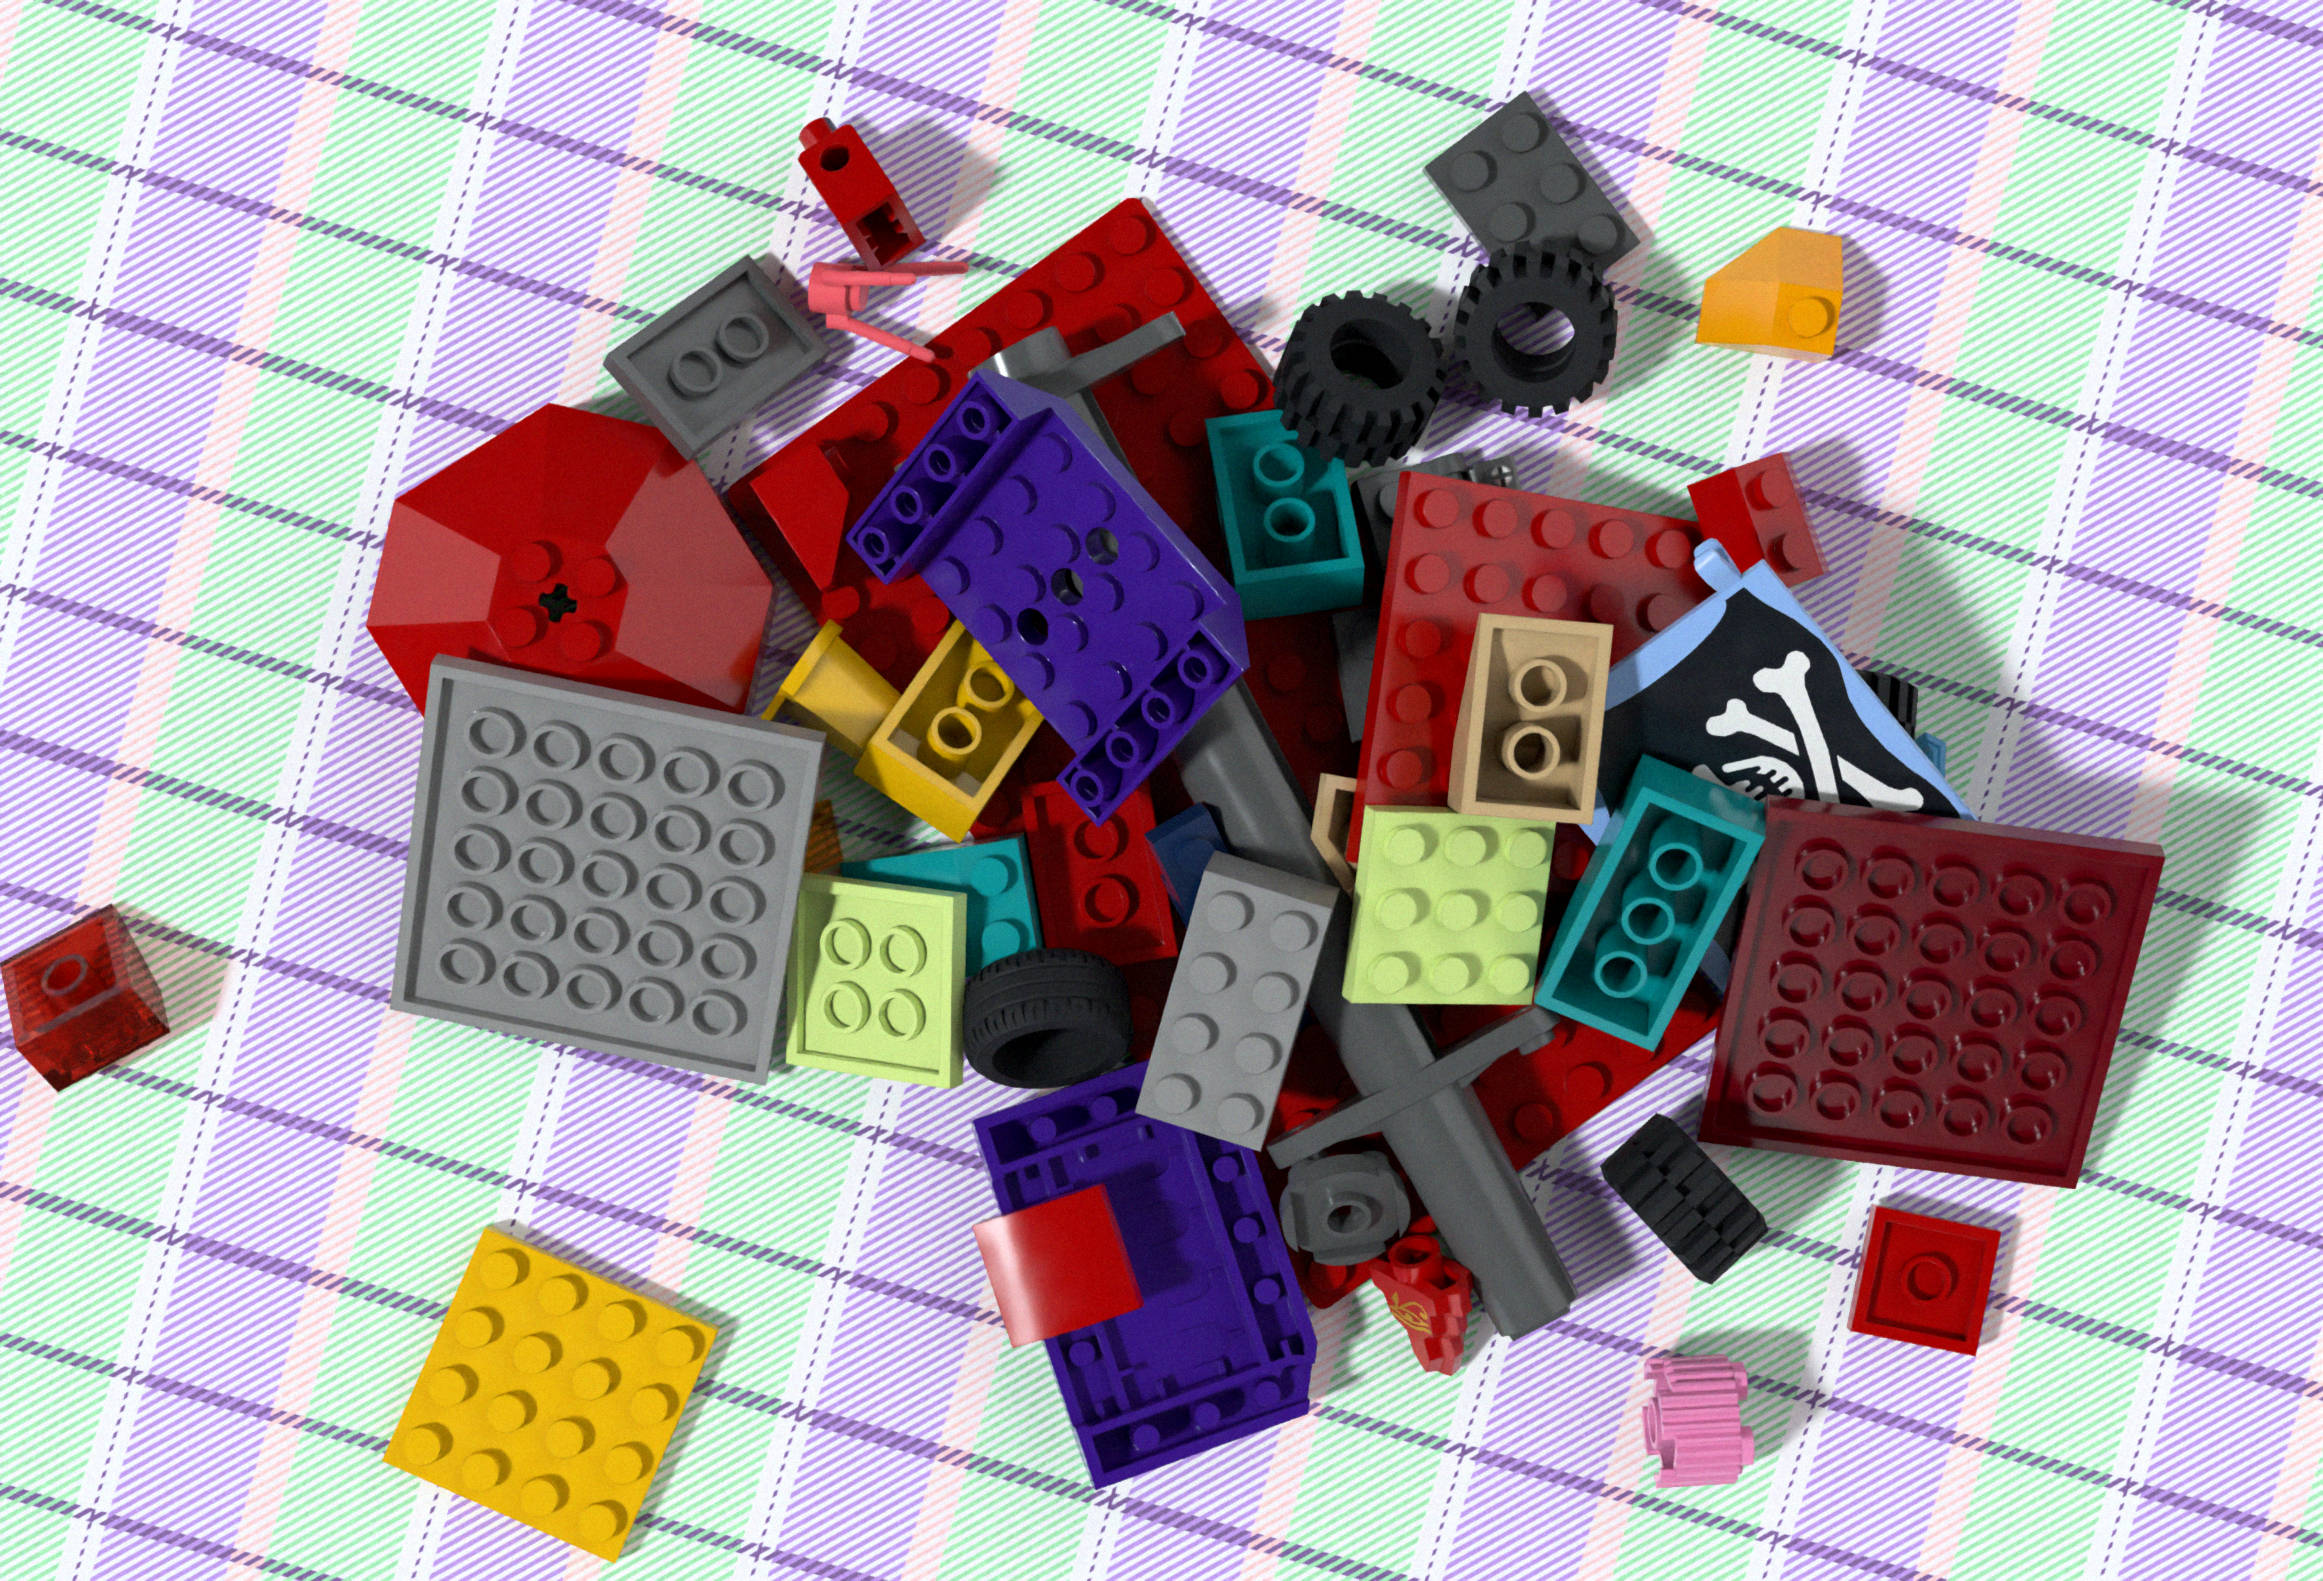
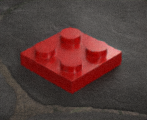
(1923, 1279)

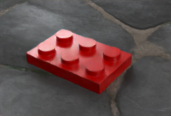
(1098, 884)

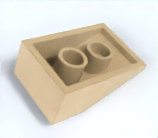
(1531, 719)

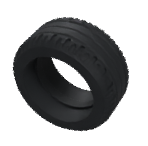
(1046, 1018)

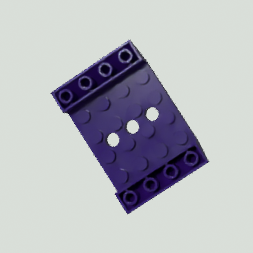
(994, 517)

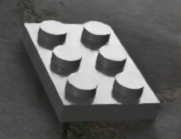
(1523, 183)
(717, 357)

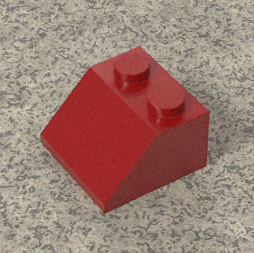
(1759, 516)

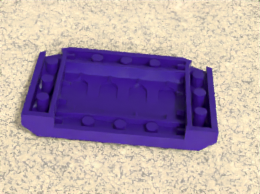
(1223, 1316)

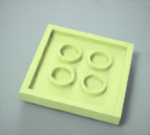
(1447, 907)
(878, 981)

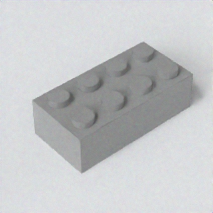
(1237, 1000)

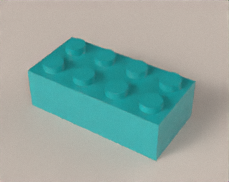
(1649, 902)

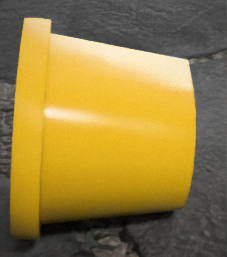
(835, 693)

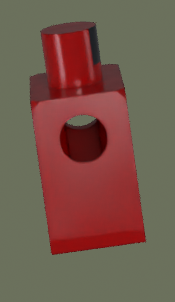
(858, 193)

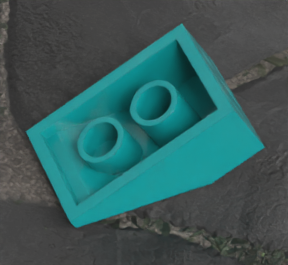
(1282, 519)
(999, 887)

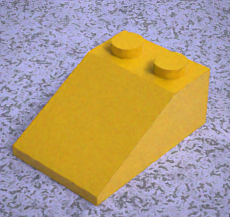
(951, 736)

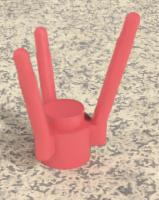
(845, 288)

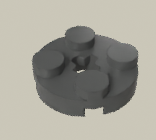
(1358, 1180)

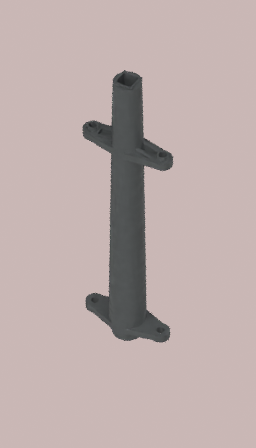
(1403, 1079)

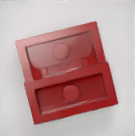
(1058, 1265)

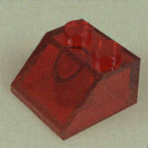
(82, 999)

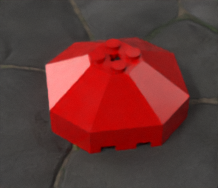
(591, 503)

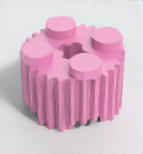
(1697, 1420)

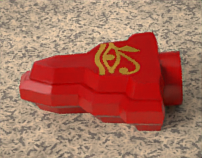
(1427, 1298)

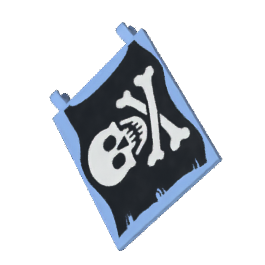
(1762, 707)

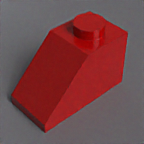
(811, 508)

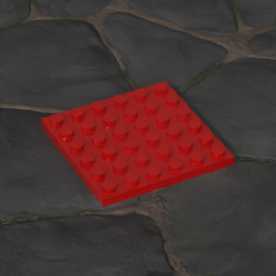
(1504, 553)

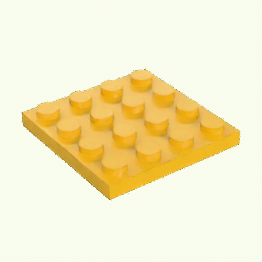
(551, 1394)

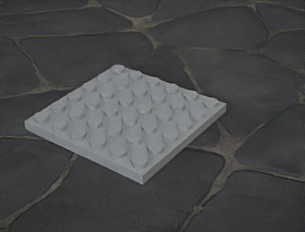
(604, 868)

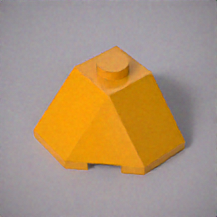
(1777, 298)

